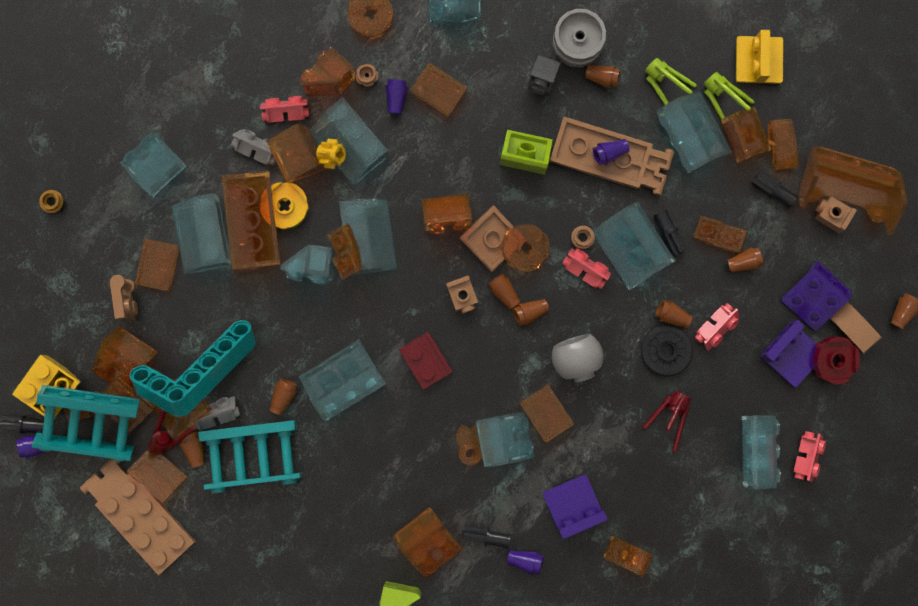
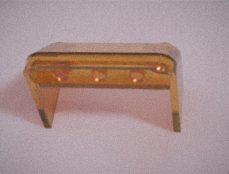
(856, 182)

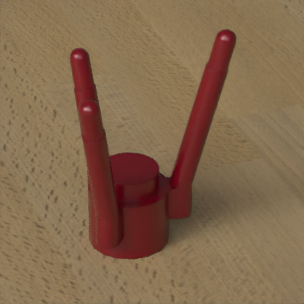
(678, 404)
(161, 440)

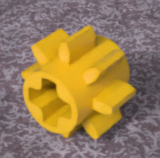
(331, 153)

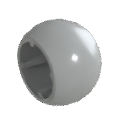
(578, 357)

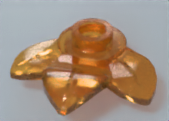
(466, 440)

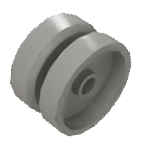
(580, 24)

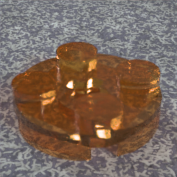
(365, 26)
(512, 247)

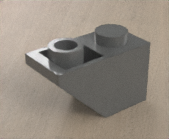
(543, 75)

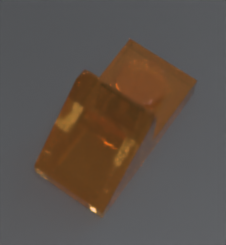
(628, 556)

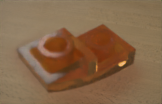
(783, 138)
(720, 235)
(347, 251)

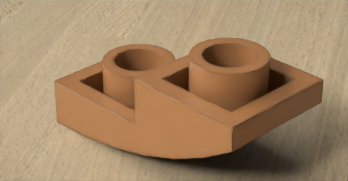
(855, 328)

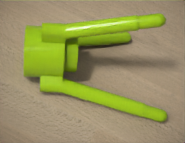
(659, 71)
(717, 85)

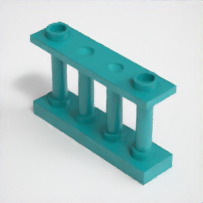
(94, 402)
(260, 433)

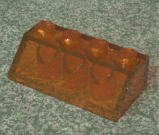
(250, 221)

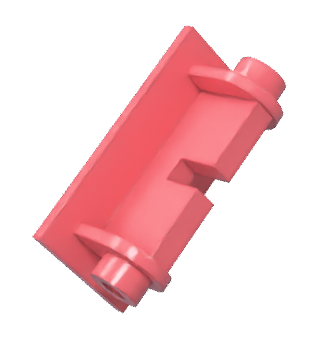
(276, 108)
(595, 271)
(713, 334)
(812, 447)

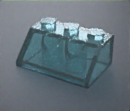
(693, 131)
(361, 145)
(372, 232)
(201, 233)
(633, 245)
(342, 380)
(760, 451)

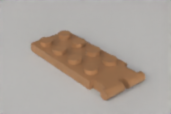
(632, 169)
(138, 516)

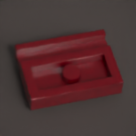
(425, 360)

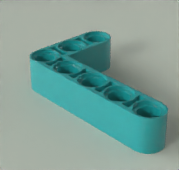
(200, 378)

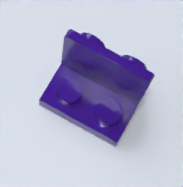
(817, 296)
(791, 353)
(574, 506)

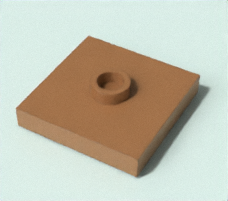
(486, 238)

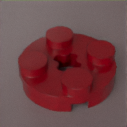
(824, 355)

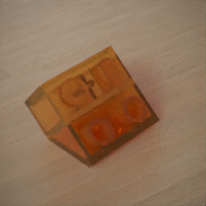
(328, 76)
(447, 213)
(120, 354)
(427, 542)

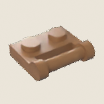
(122, 298)

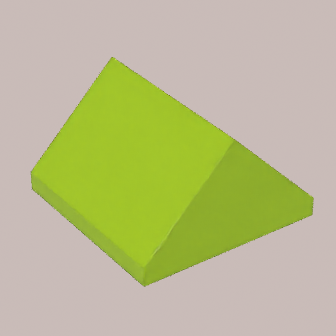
(526, 152)
(399, 594)

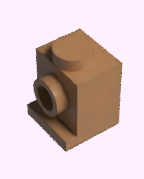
(826, 217)
(455, 287)

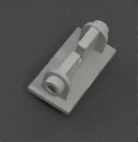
(248, 142)
(223, 408)

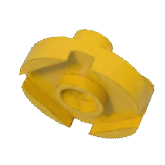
(298, 207)

